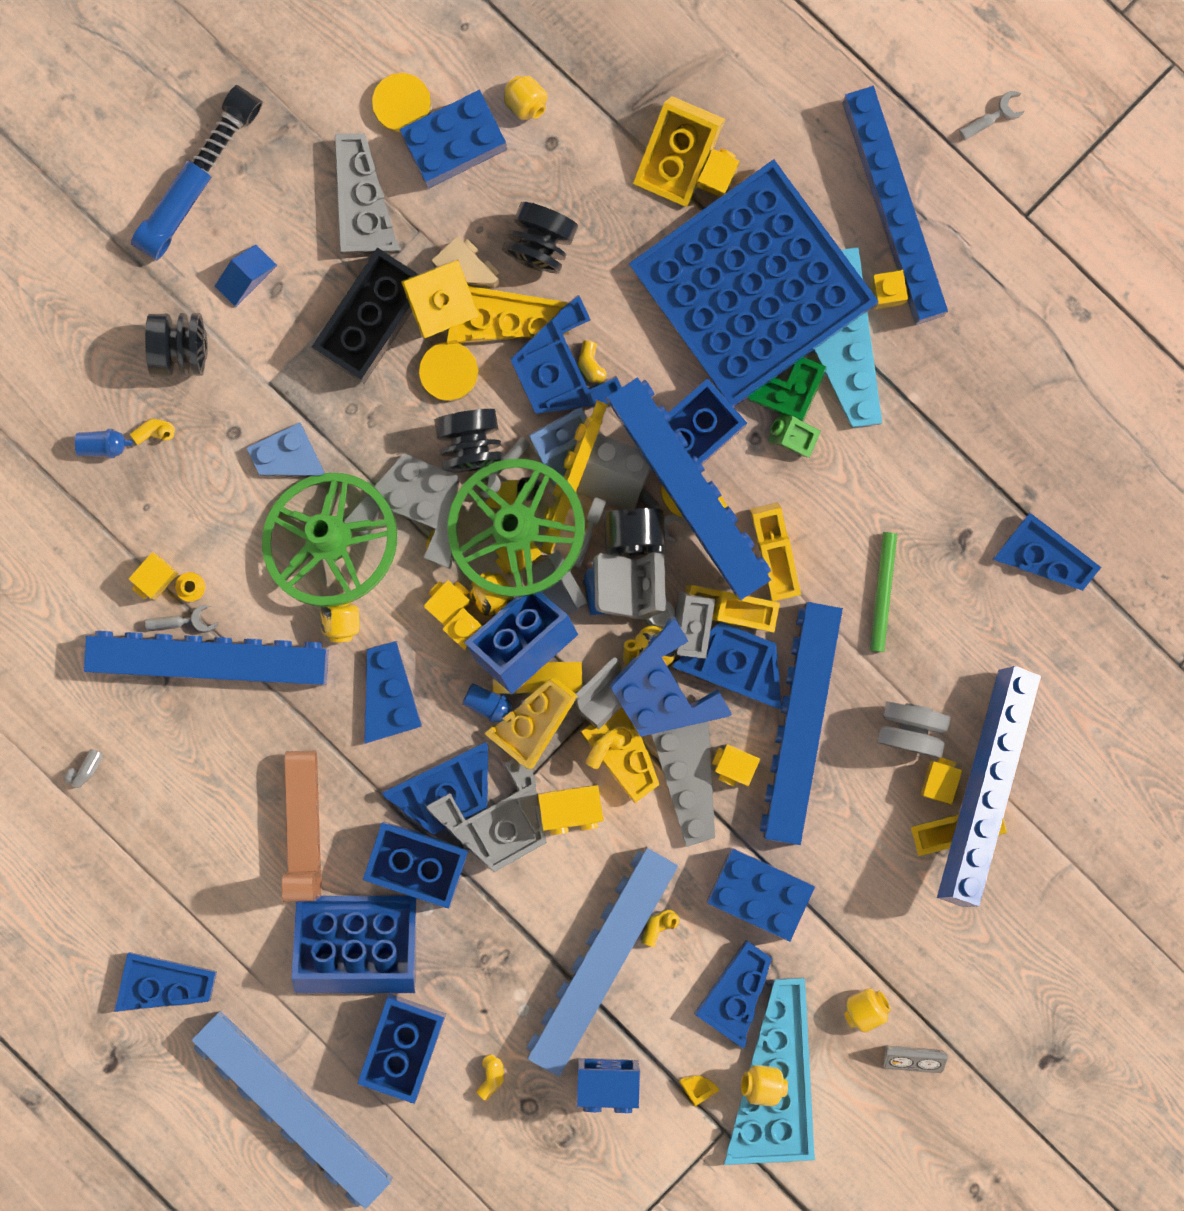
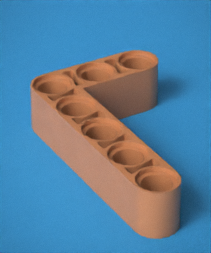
(303, 828)

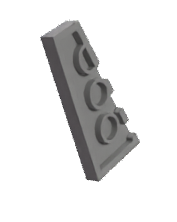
(360, 199)
(687, 771)

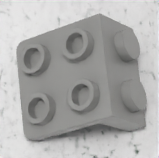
(630, 585)

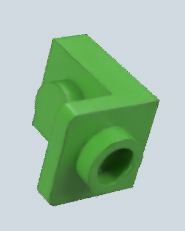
(794, 435)

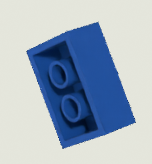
(453, 139)
(706, 421)
(521, 639)
(416, 864)
(760, 894)
(401, 1048)
(608, 1084)

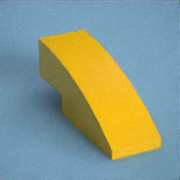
(776, 550)
(748, 612)
(566, 672)
(938, 834)

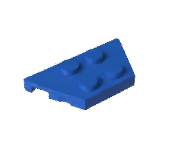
(738, 664)
(461, 776)

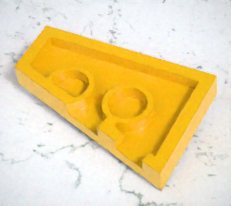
(533, 724)
(631, 763)

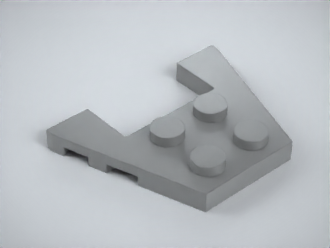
(420, 494)
(502, 830)

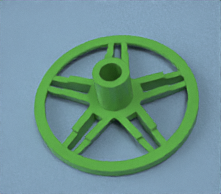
(516, 527)
(328, 538)

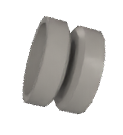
(914, 726)

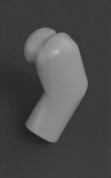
(87, 770)

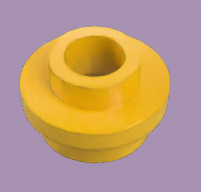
(199, 587)

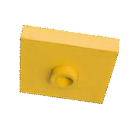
(440, 298)

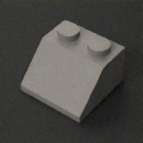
(615, 473)

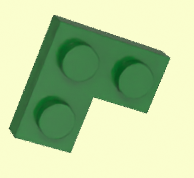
(796, 394)

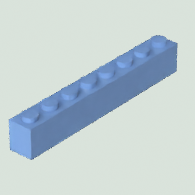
(602, 961)
(292, 1110)

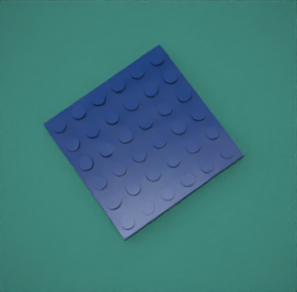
(753, 283)

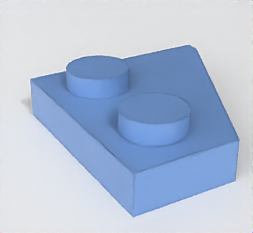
(557, 439)
(286, 454)

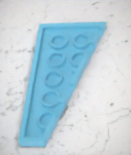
(852, 366)
(786, 1129)

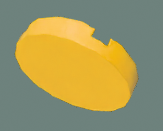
(400, 101)
(448, 371)

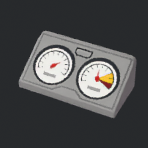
(914, 1059)

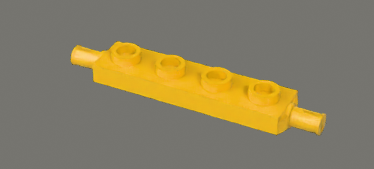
(575, 465)

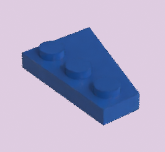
(1046, 553)
(389, 697)
(161, 982)
(734, 996)

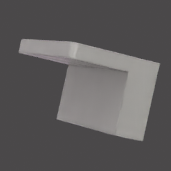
(564, 593)
(695, 620)
(596, 699)

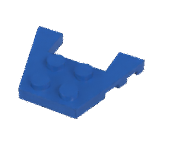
(550, 370)
(653, 695)

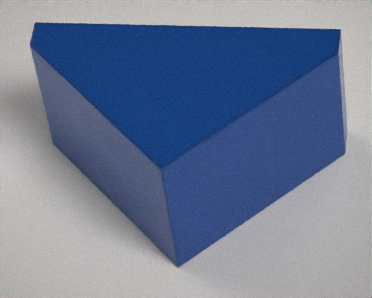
(244, 274)

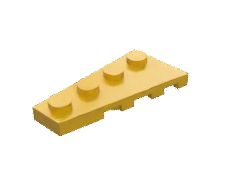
(504, 316)

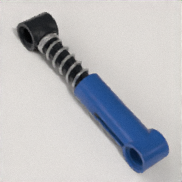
(156, 232)

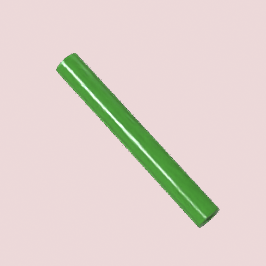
(883, 592)

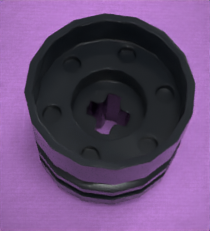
(541, 234)
(173, 345)
(469, 442)

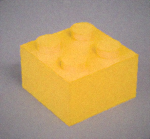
(571, 808)

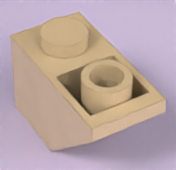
(474, 270)

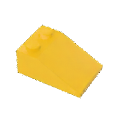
(678, 150)

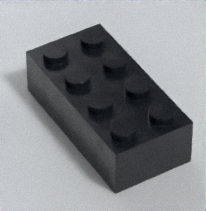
(367, 317)

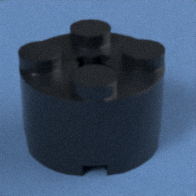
(634, 531)

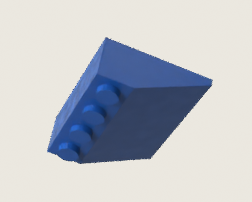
(355, 945)

